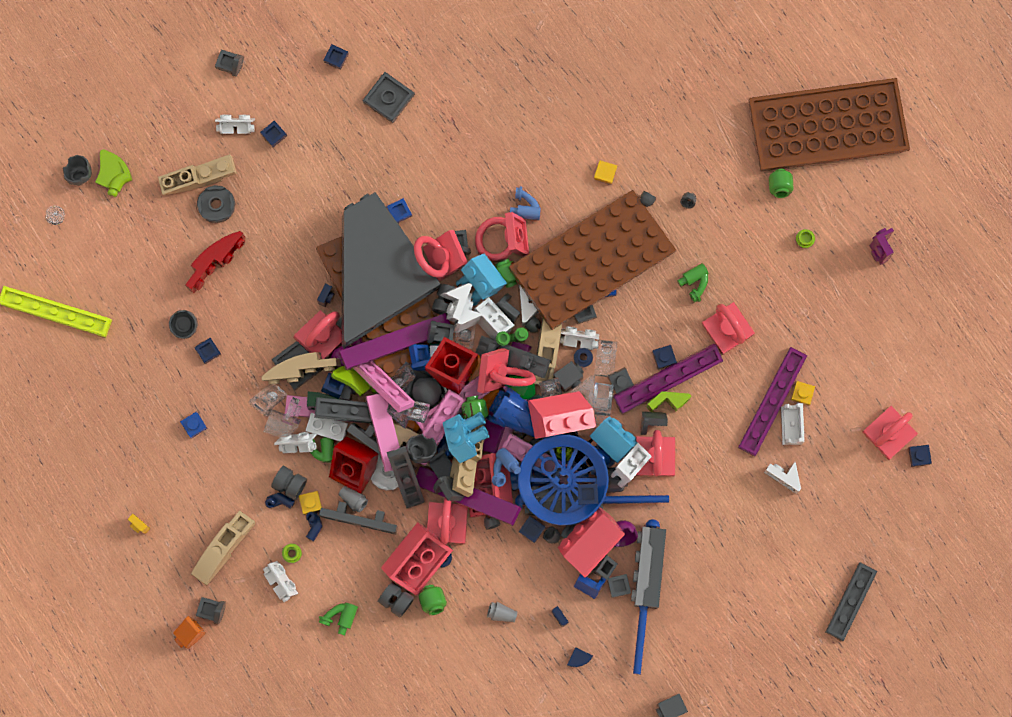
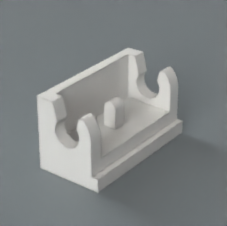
(493, 319)
(792, 424)
(631, 464)

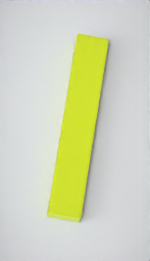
(55, 311)

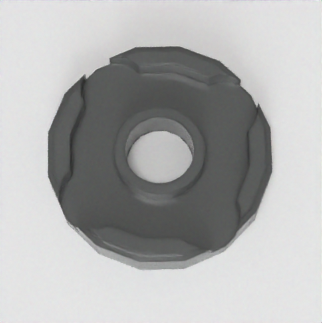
(216, 193)

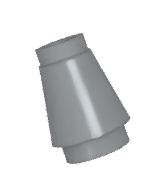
(354, 500)
(500, 612)

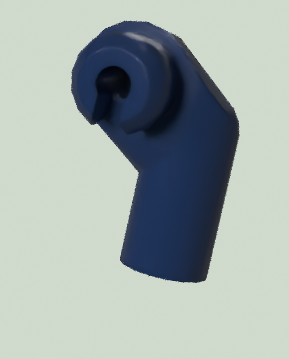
(278, 499)
(315, 525)

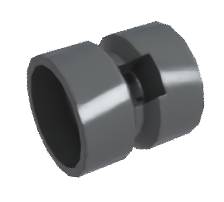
(439, 305)
(291, 484)
(401, 604)

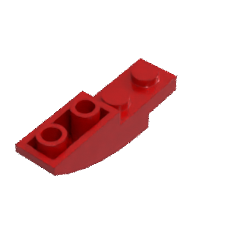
(218, 253)

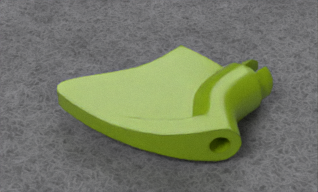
(112, 173)
(352, 379)

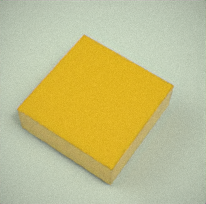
(605, 172)

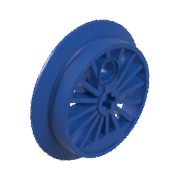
(576, 512)

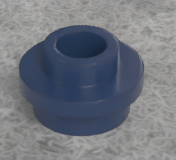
(583, 363)

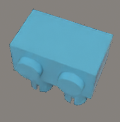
(483, 277)
(460, 438)
(614, 439)

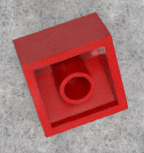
(452, 365)
(353, 464)

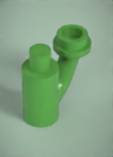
(697, 273)
(518, 336)
(326, 453)
(346, 619)

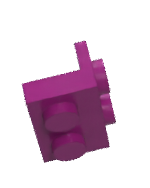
(880, 247)

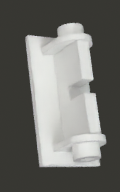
(242, 123)
(572, 335)
(327, 428)
(303, 440)
(276, 573)

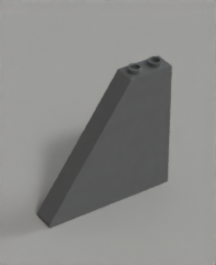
(377, 269)

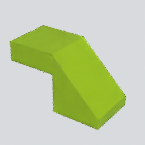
(674, 399)

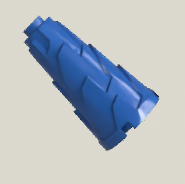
(511, 412)

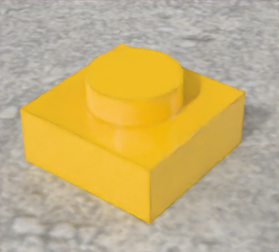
(803, 393)
(310, 502)
(138, 525)

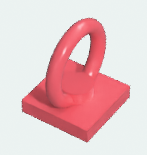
(515, 236)
(442, 253)
(727, 327)
(321, 334)
(494, 371)
(890, 432)
(662, 452)
(448, 521)

